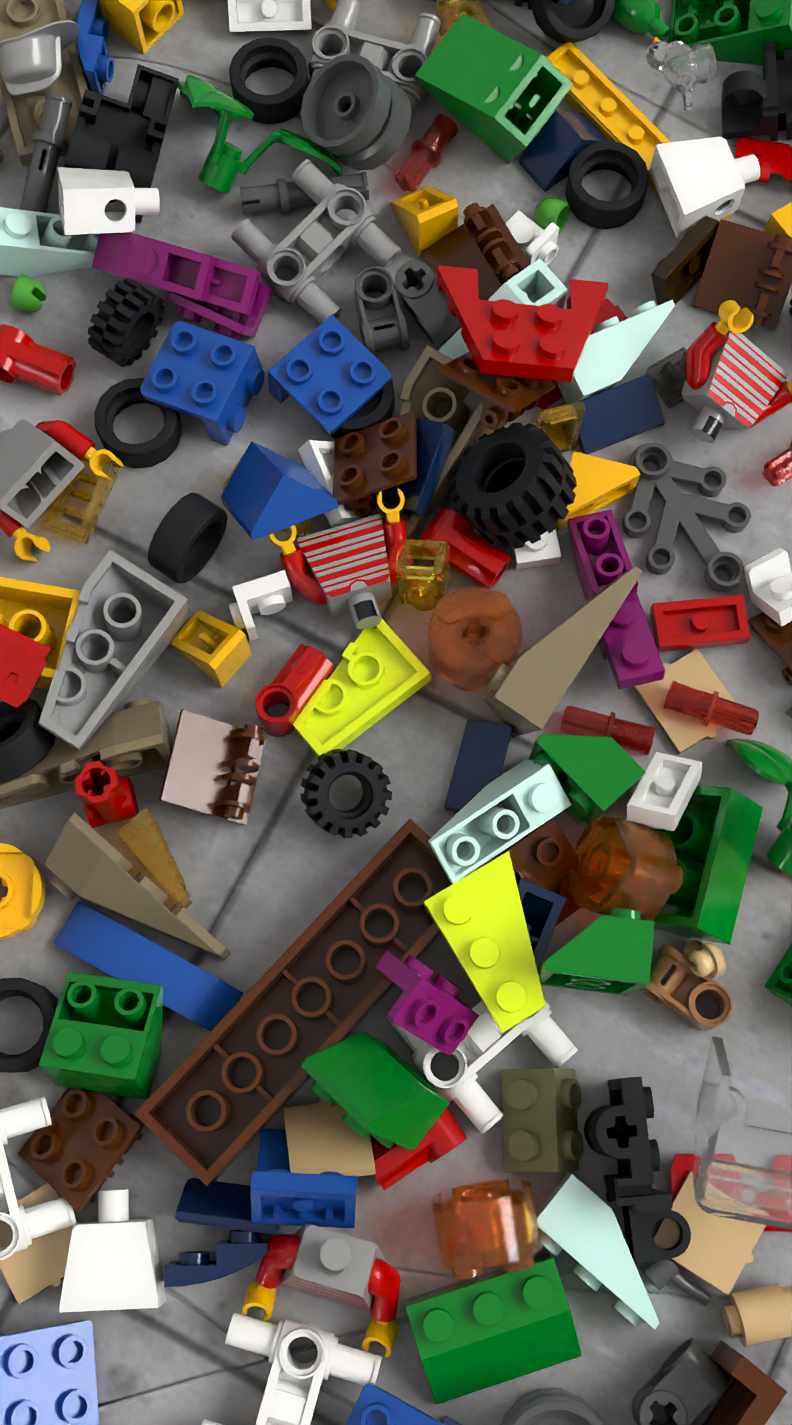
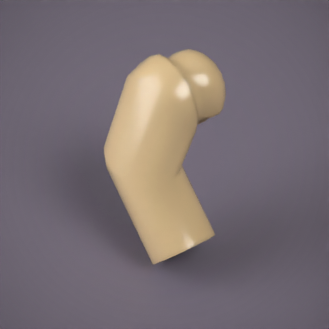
(706, 959)

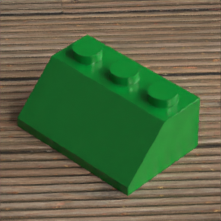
(715, 852)
(605, 957)
(492, 1328)

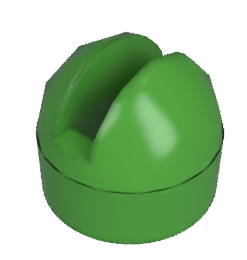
(550, 211)
(27, 294)

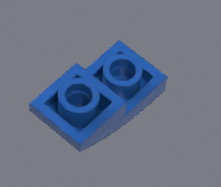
(92, 45)

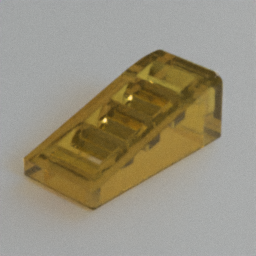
(562, 424)
(96, 503)
(149, 845)

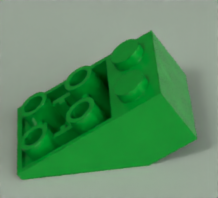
(733, 27)
(493, 85)

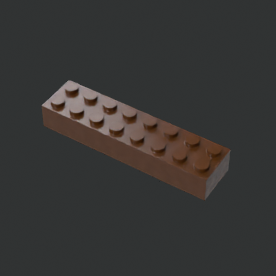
(298, 1008)

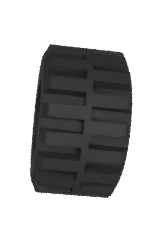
(513, 485)

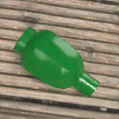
(641, 17)

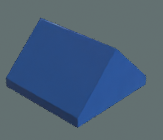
(273, 493)

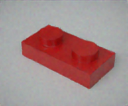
(700, 623)

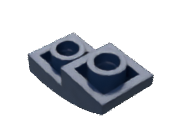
(232, 1256)

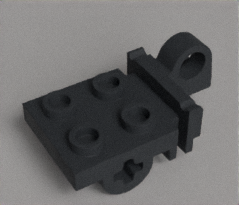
(764, 103)
(124, 134)
(636, 1162)

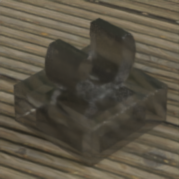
(669, 377)

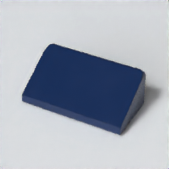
(619, 414)
(433, 447)
(478, 761)
(219, 1206)

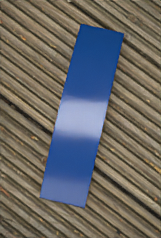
(136, 958)

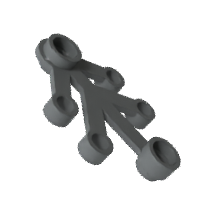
(683, 511)

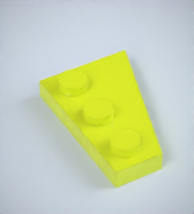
(366, 686)
(491, 940)

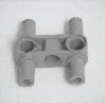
(390, 56)
(316, 242)

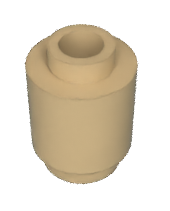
(759, 1314)

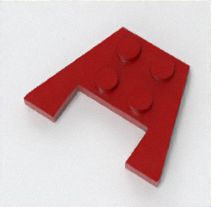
(522, 338)

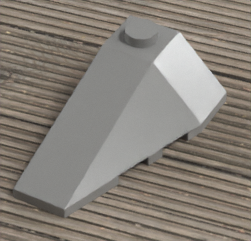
(113, 641)

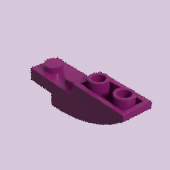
(178, 270)
(628, 639)

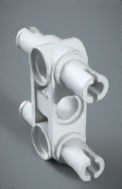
(477, 1049)
(38, 1219)
(294, 1385)

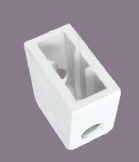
(700, 180)
(86, 196)
(113, 1261)

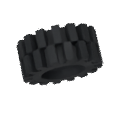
(126, 322)
(367, 810)

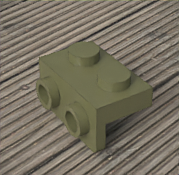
(541, 1120)

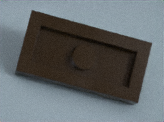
(685, 264)

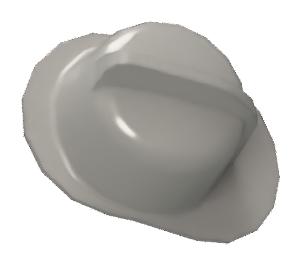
(34, 59)

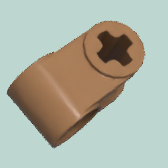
(682, 989)

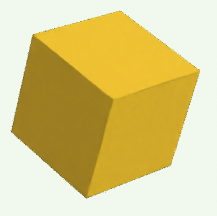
(141, 21)

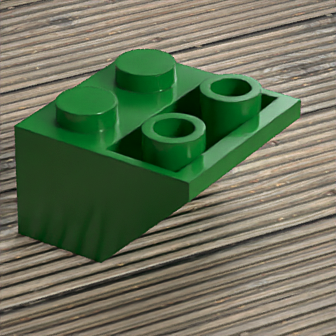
(591, 771)
(105, 1036)
(376, 1090)

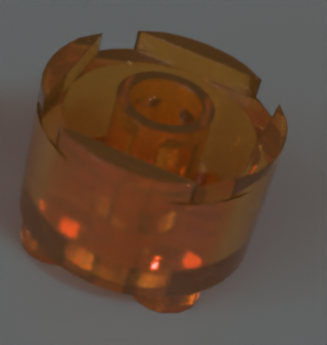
(472, 613)
(624, 868)
(487, 1228)

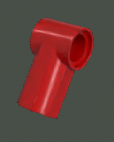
(33, 363)
(467, 551)
(293, 688)
(105, 794)
(397, 1162)

